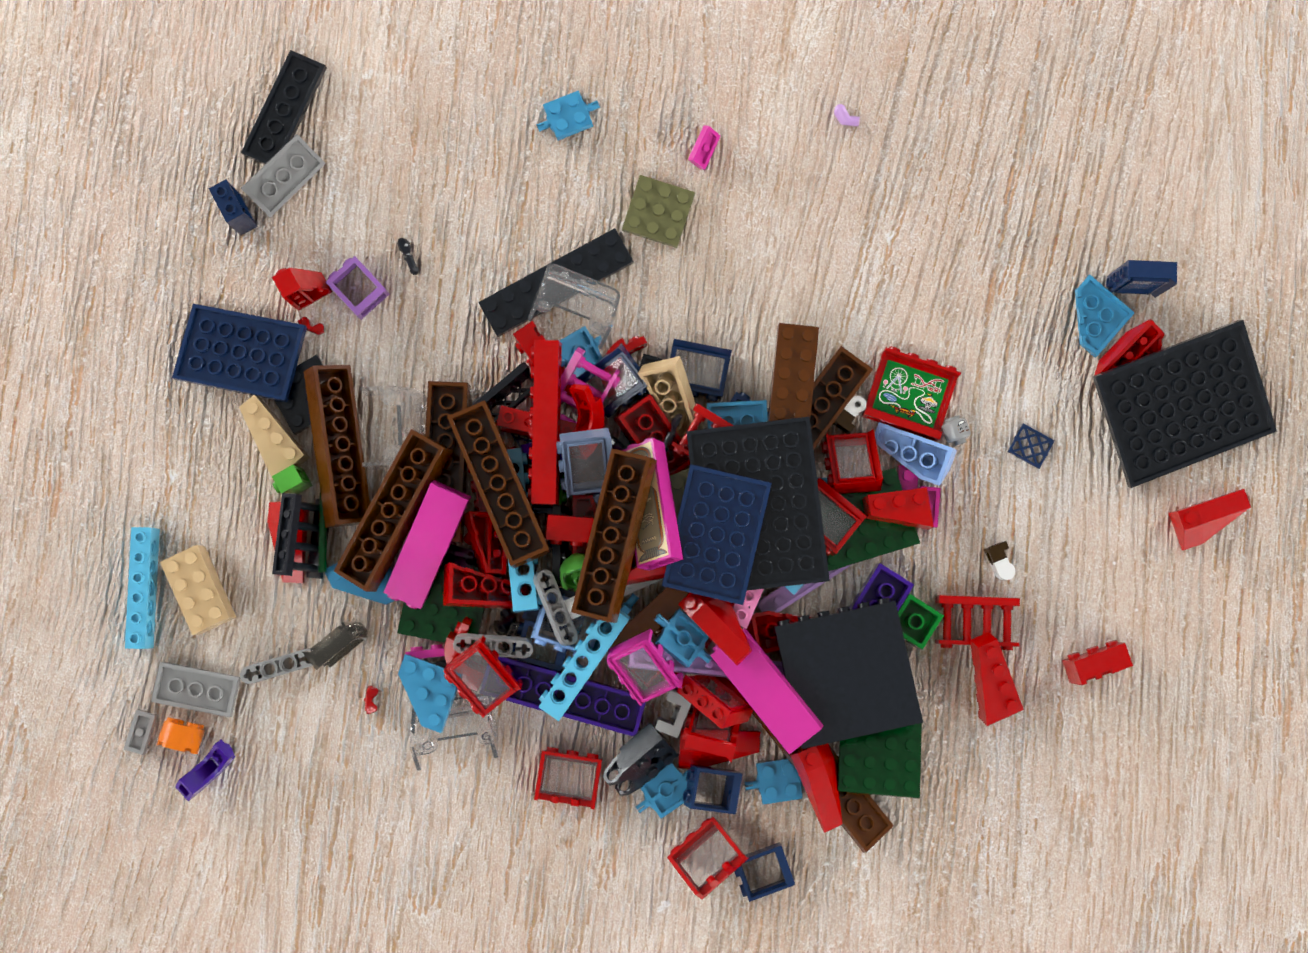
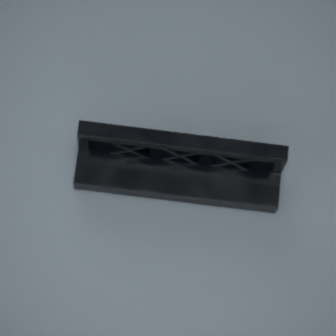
(507, 386)

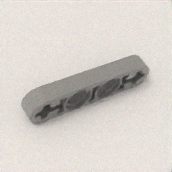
(558, 606)
(493, 641)
(278, 663)

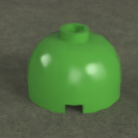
(571, 570)

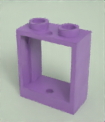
(370, 301)

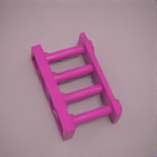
(568, 377)

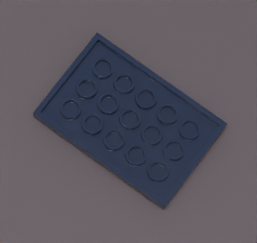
(239, 352)
(718, 534)

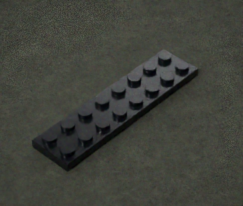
(594, 259)

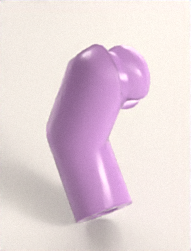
(844, 118)

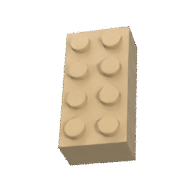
(198, 589)

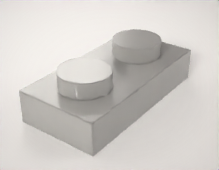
(140, 732)

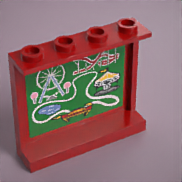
(911, 393)

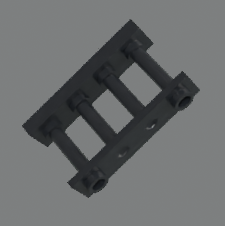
(287, 536)

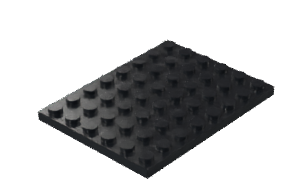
(1185, 403)
(792, 532)

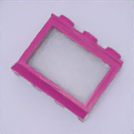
(643, 668)

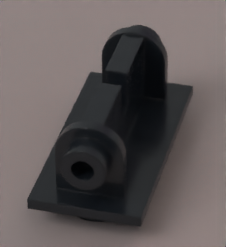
(461, 556)

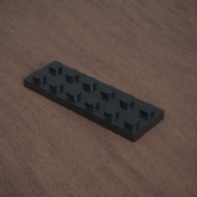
(284, 107)

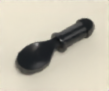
(405, 247)
(671, 435)

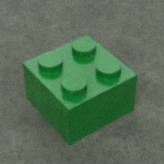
(918, 621)

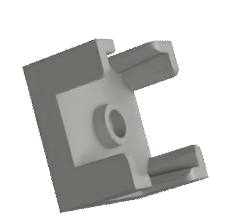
(679, 715)

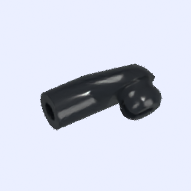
(507, 620)

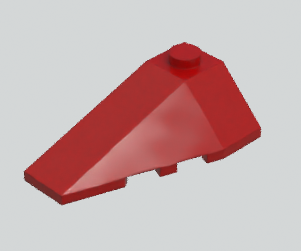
(719, 623)
(819, 777)

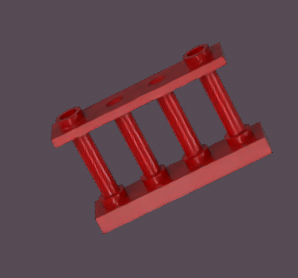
(700, 415)
(519, 422)
(967, 603)

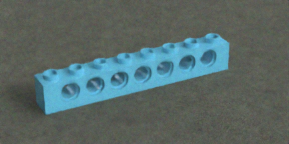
(519, 601)

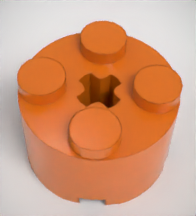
(180, 736)

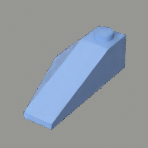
(920, 455)

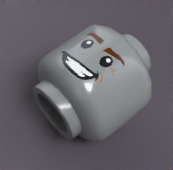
(956, 430)

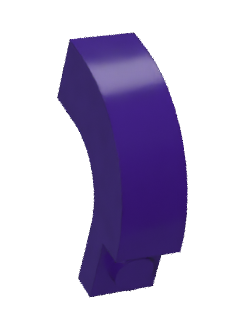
(206, 771)

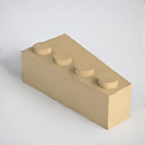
(671, 390)
(271, 437)

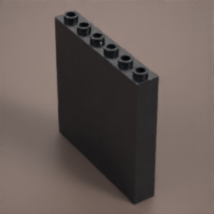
(850, 670)

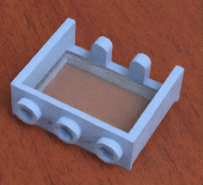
(545, 635)

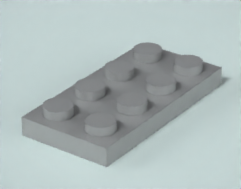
(283, 175)
(195, 689)

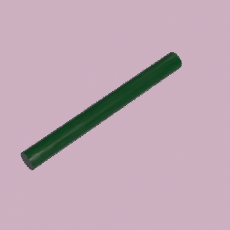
(322, 557)

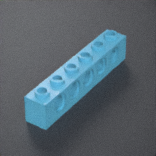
(142, 588)
(557, 707)

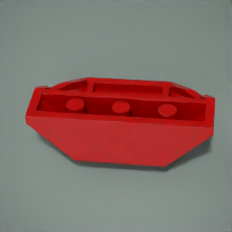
(1132, 345)

